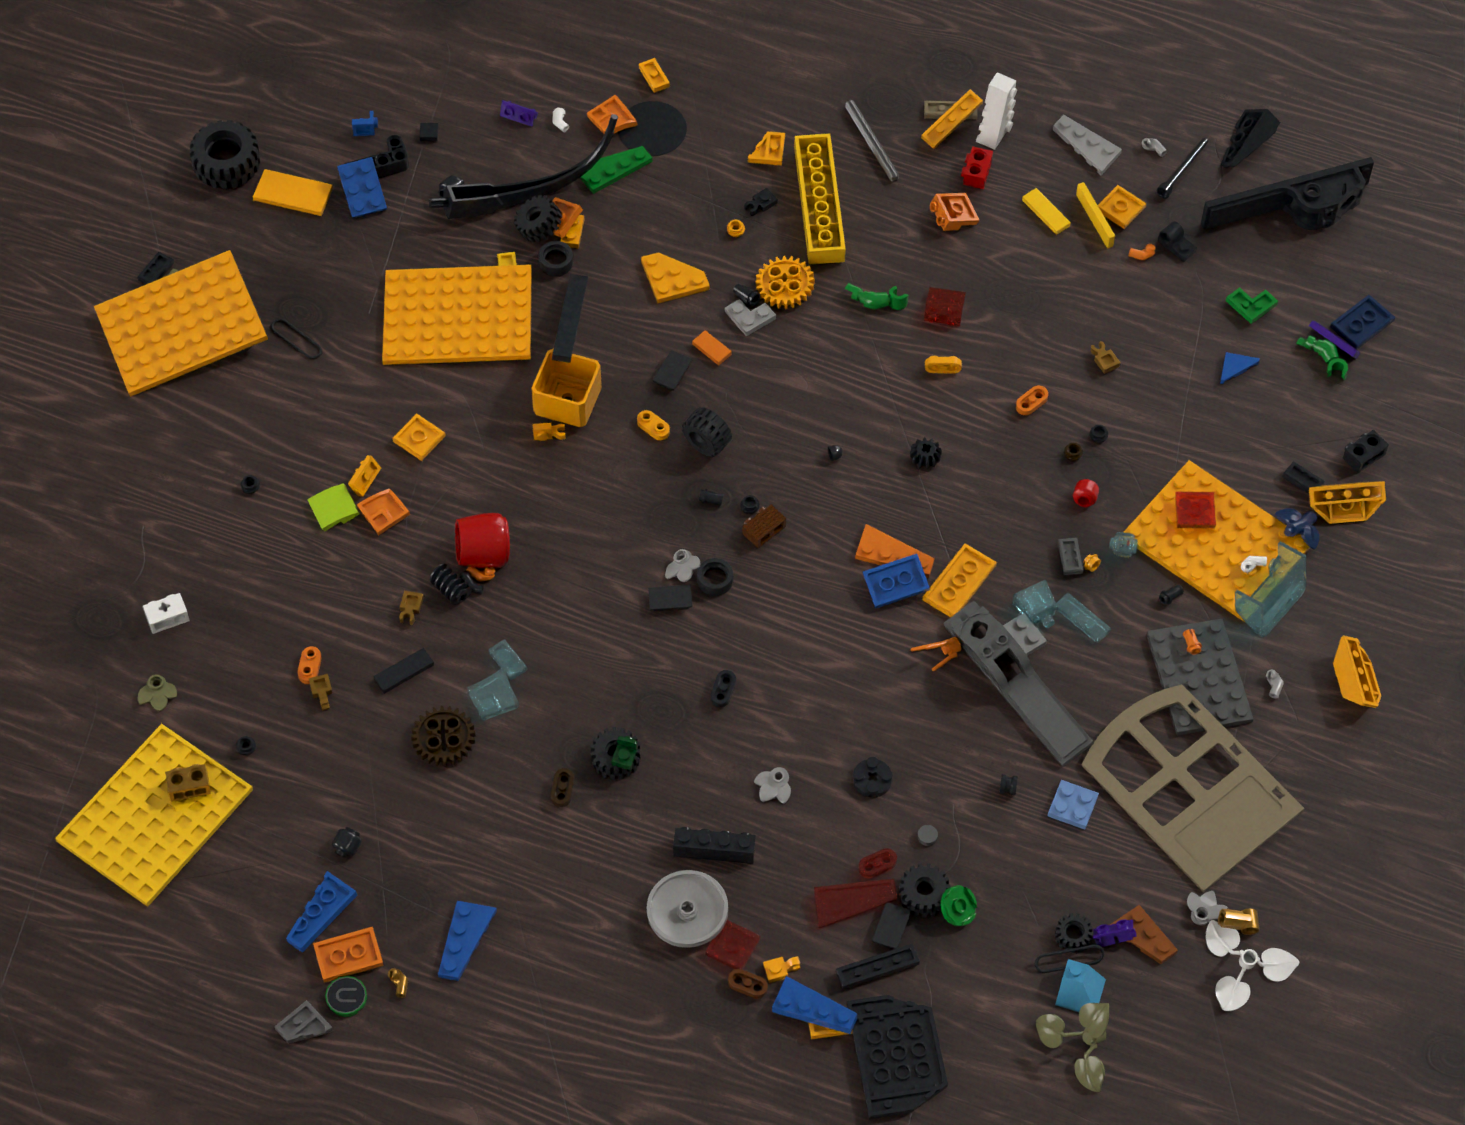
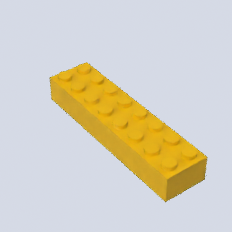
(819, 199)

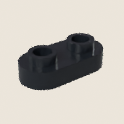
(723, 690)

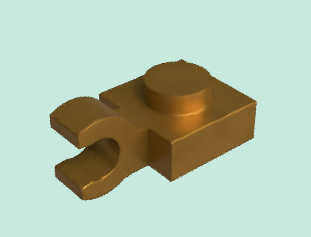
(321, 688)

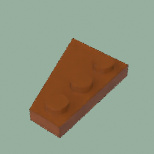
(1149, 936)

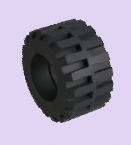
(706, 432)

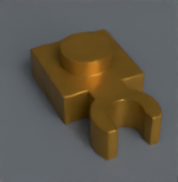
(1105, 359)
(410, 604)

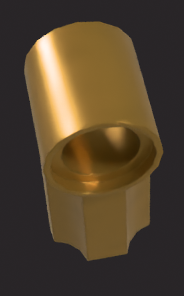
(1243, 920)

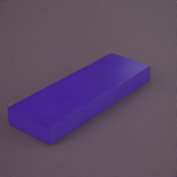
(1334, 339)

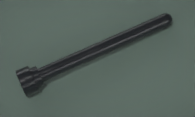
(1165, 188)

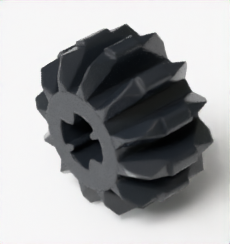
(925, 453)

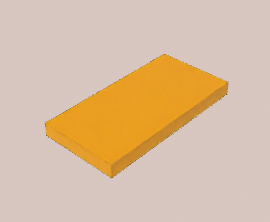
(292, 192)
(959, 580)

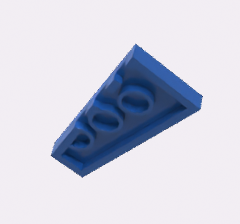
(325, 906)
(465, 932)
(812, 1007)

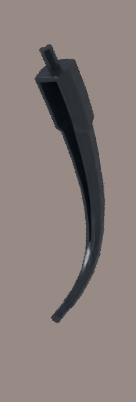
(485, 198)

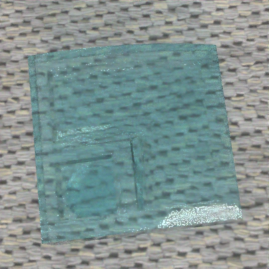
(493, 695)

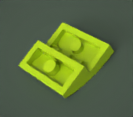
(333, 506)

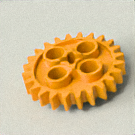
(785, 282)

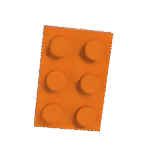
(348, 954)

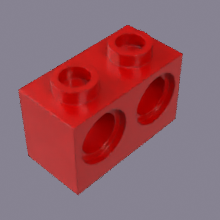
(977, 167)

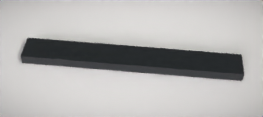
(570, 318)

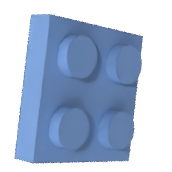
(1073, 804)

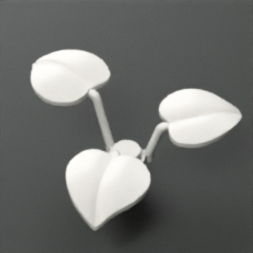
(1231, 992)

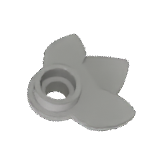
(682, 565)
(772, 787)
(1204, 905)

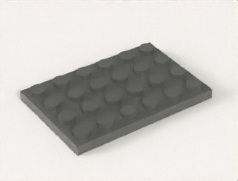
(1208, 676)

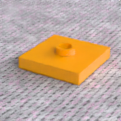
(1121, 206)
(419, 437)

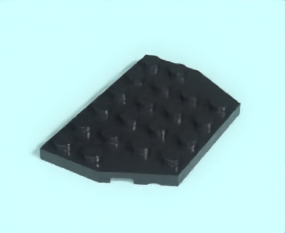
(896, 1054)

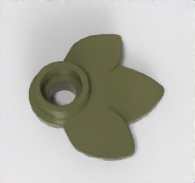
(157, 695)

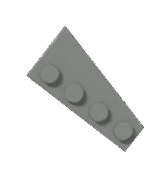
(1087, 143)

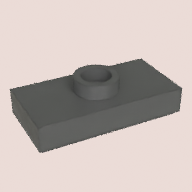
(1070, 556)

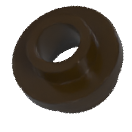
(1073, 447)

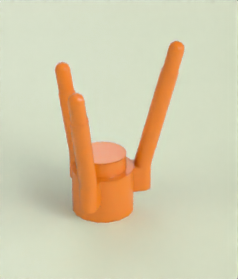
(948, 646)

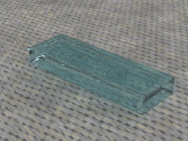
(1082, 617)

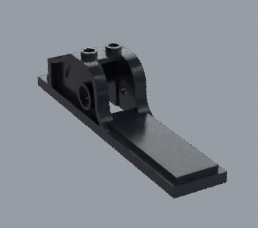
(1308, 209)

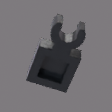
(761, 200)

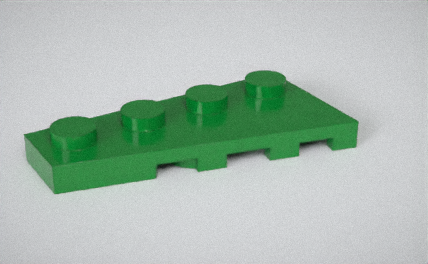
(615, 167)

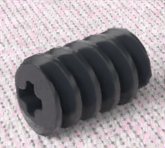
(449, 584)

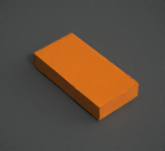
(711, 347)

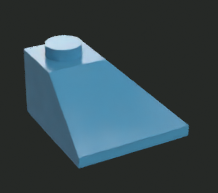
(1079, 986)

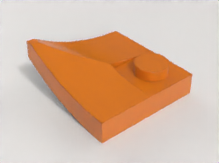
(601, 115)
(383, 510)

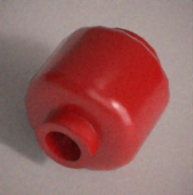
(1085, 493)

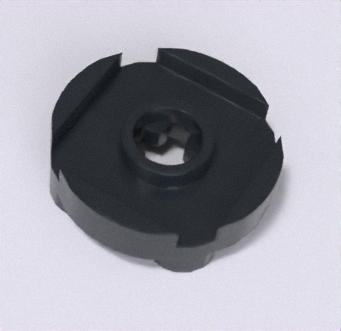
(872, 767)

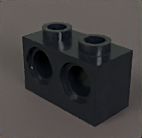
(1367, 453)

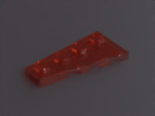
(850, 899)

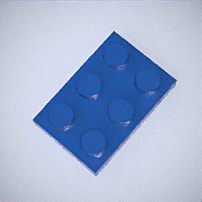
(362, 187)
(896, 581)

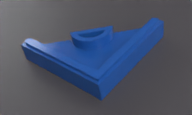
(1236, 364)

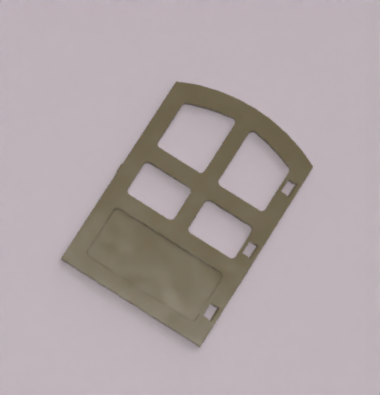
(1223, 821)

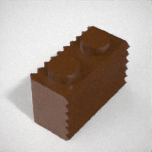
(764, 525)

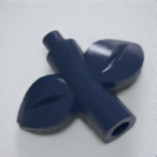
(1300, 524)

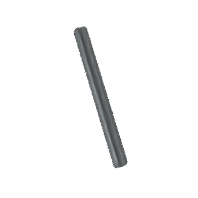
(872, 140)

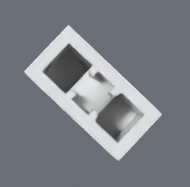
(166, 613)

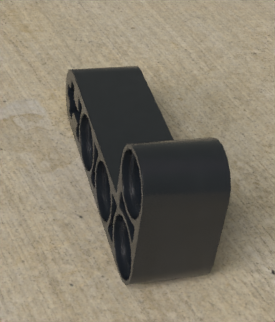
(393, 160)

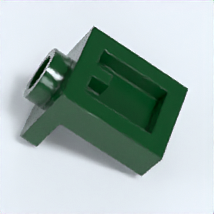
(625, 752)

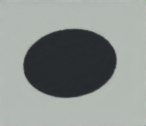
(658, 130)

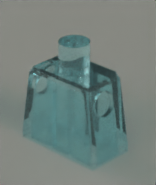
(1036, 603)

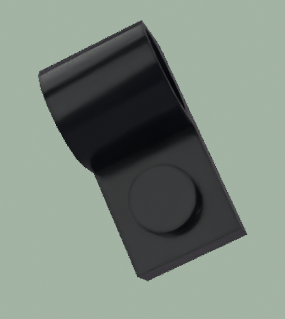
(1173, 239)

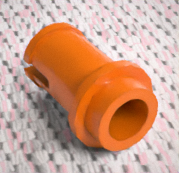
(1194, 647)

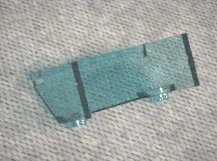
(1276, 593)

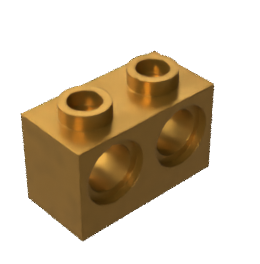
(188, 787)

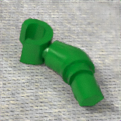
(878, 300)
(1328, 352)

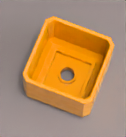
(561, 379)

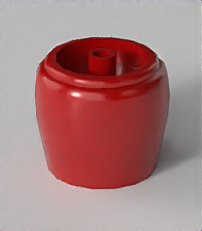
(482, 540)

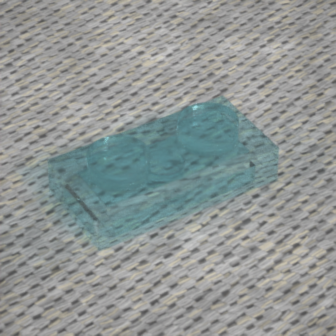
(507, 659)

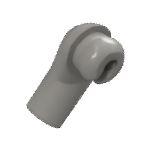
(1154, 145)
(1275, 682)

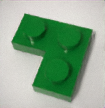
(1251, 308)

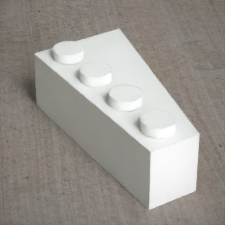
(997, 111)

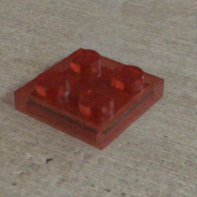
(1195, 510)
(733, 946)

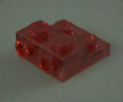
(944, 306)

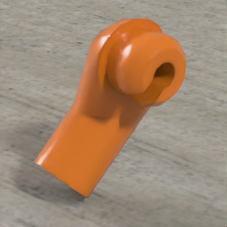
(1143, 254)
(484, 575)

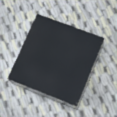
(429, 131)

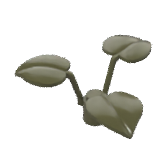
(1095, 1019)

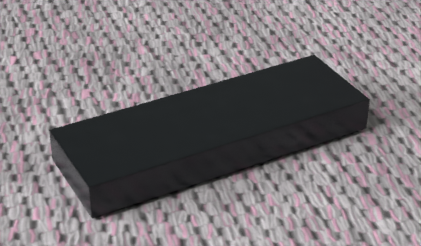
(403, 670)

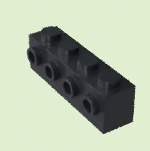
(714, 845)

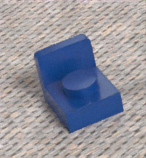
(365, 127)

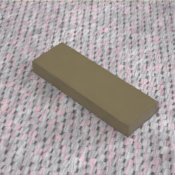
(936, 109)

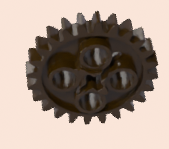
(462, 734)

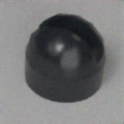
(834, 452)

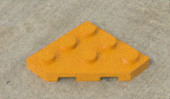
(673, 278)

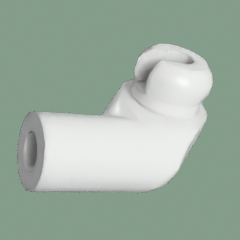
(558, 119)
(1253, 561)

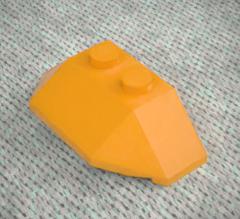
(1347, 501)
(1356, 673)

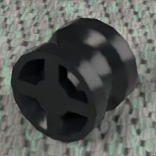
(1008, 784)

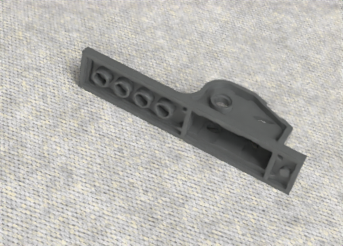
(1026, 691)

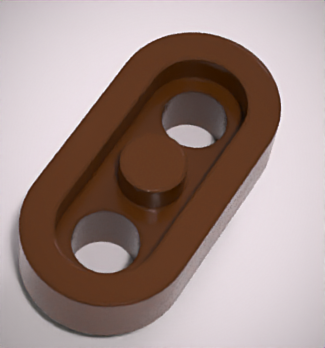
(749, 982)

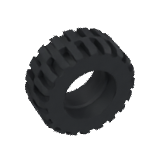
(230, 171)

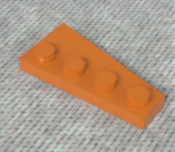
(882, 549)

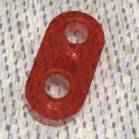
(877, 864)

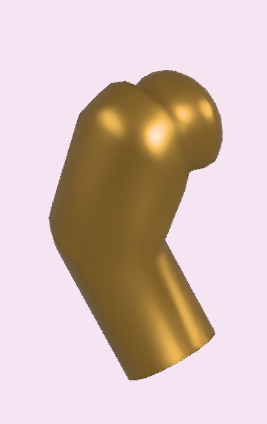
(400, 981)

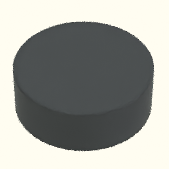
(927, 835)

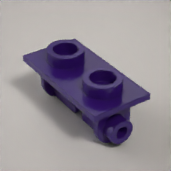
(518, 113)
(1105, 933)

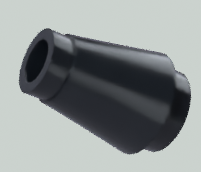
(747, 295)

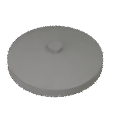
(687, 908)

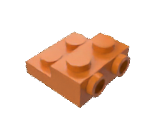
(953, 211)

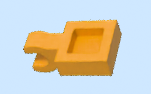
(545, 431)
(778, 969)

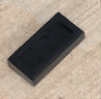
(156, 268)
(1301, 477)

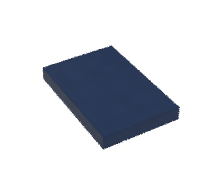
(1362, 322)

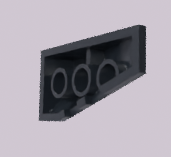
(1252, 131)

